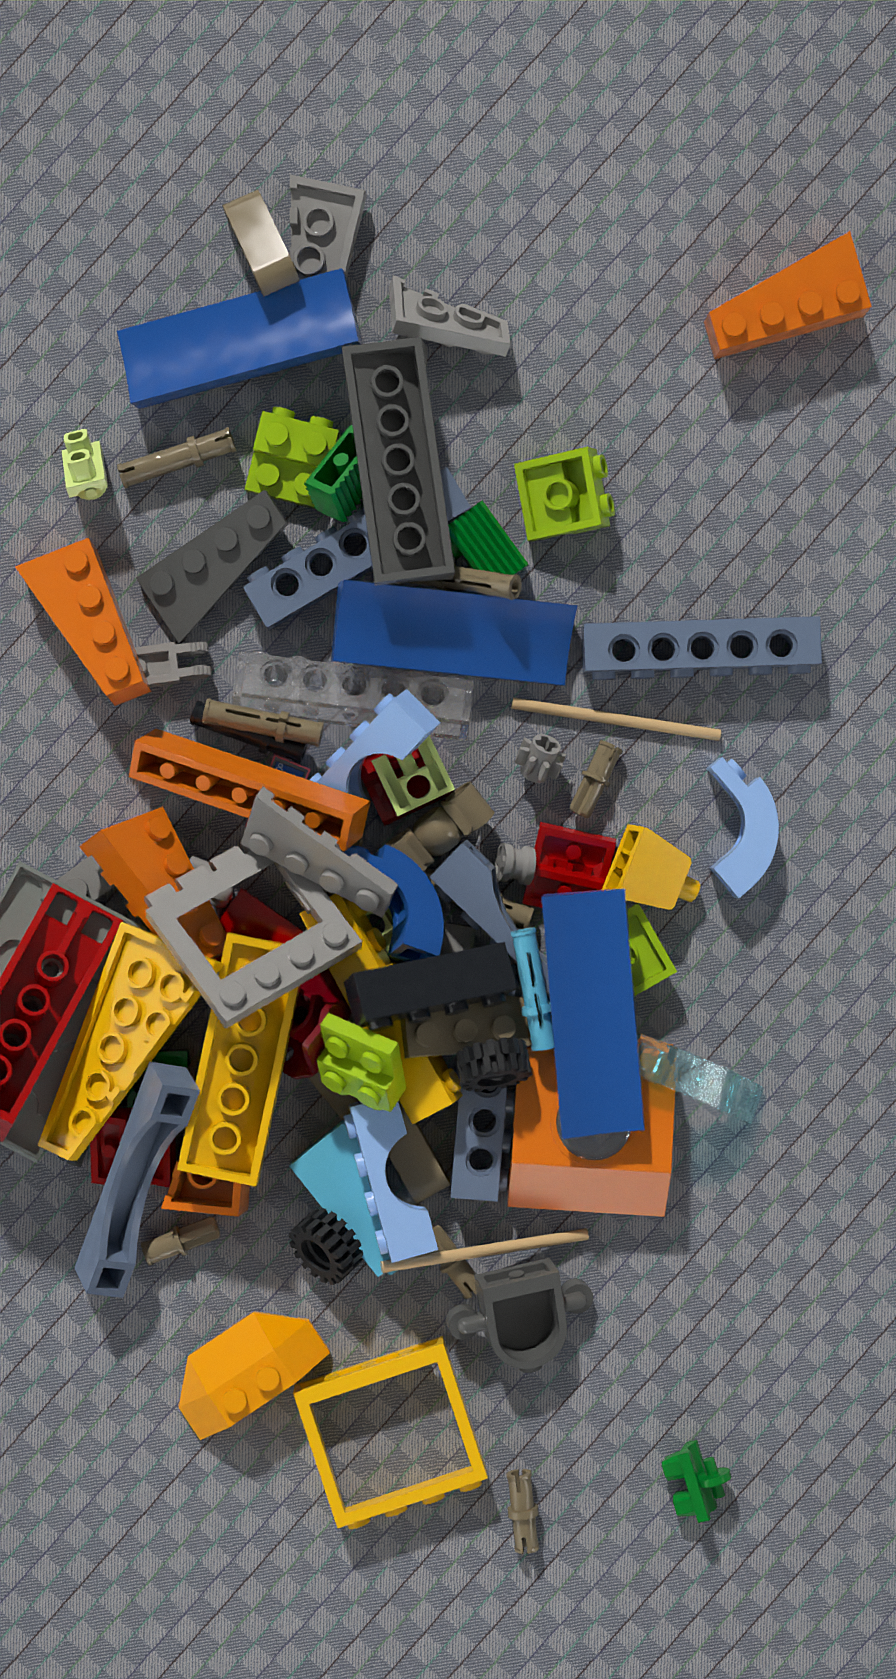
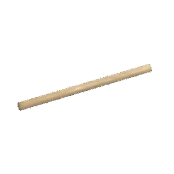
(616, 719)
(486, 1250)

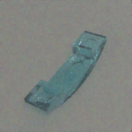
(698, 1079)

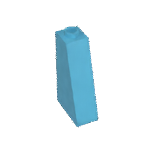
(333, 1180)

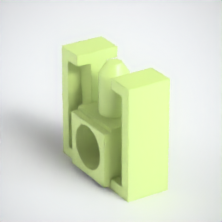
(397, 788)

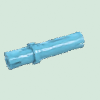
(541, 1035)

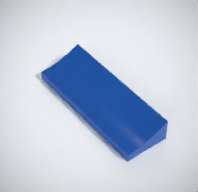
(238, 339)
(452, 633)
(593, 1012)

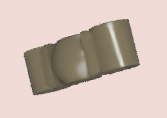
(443, 826)

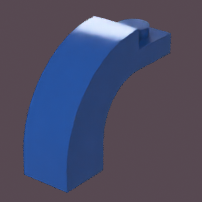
(414, 906)

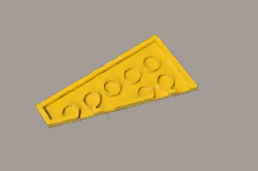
(129, 1020)

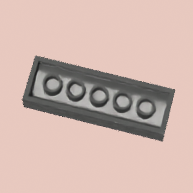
(398, 461)

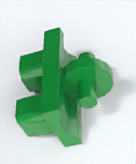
(702, 1480)

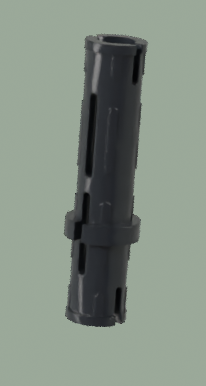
(288, 749)

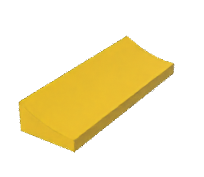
(238, 1080)

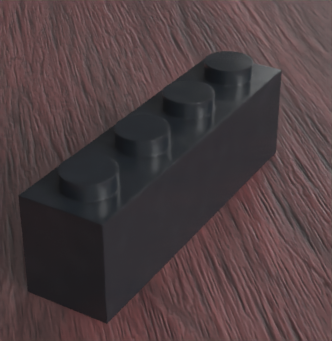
(430, 986)

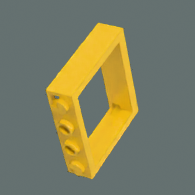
(369, 1373)

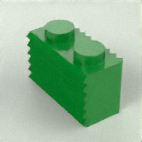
(336, 480)
(484, 543)

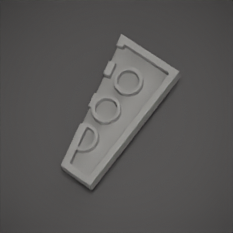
(323, 225)
(314, 856)

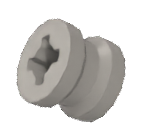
(515, 864)

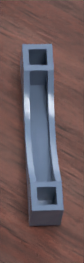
(473, 884)
(155, 1120)

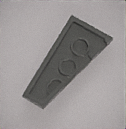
(206, 567)

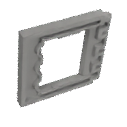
(273, 972)

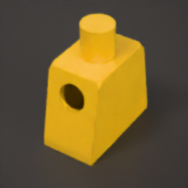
(651, 870)

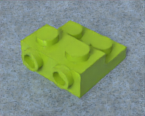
(288, 454)
(564, 493)
(648, 955)
(361, 1064)

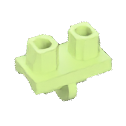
(83, 466)

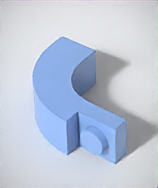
(758, 829)

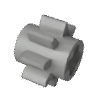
(540, 758)

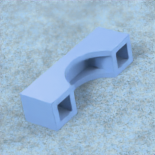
(396, 731)
(404, 1226)

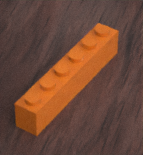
(234, 783)

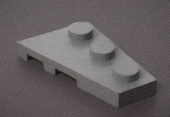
(433, 320)

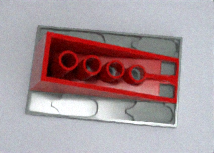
(49, 971)

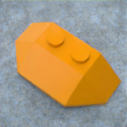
(247, 1369)

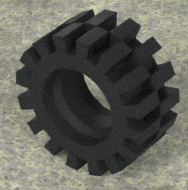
(493, 1064)
(326, 1246)

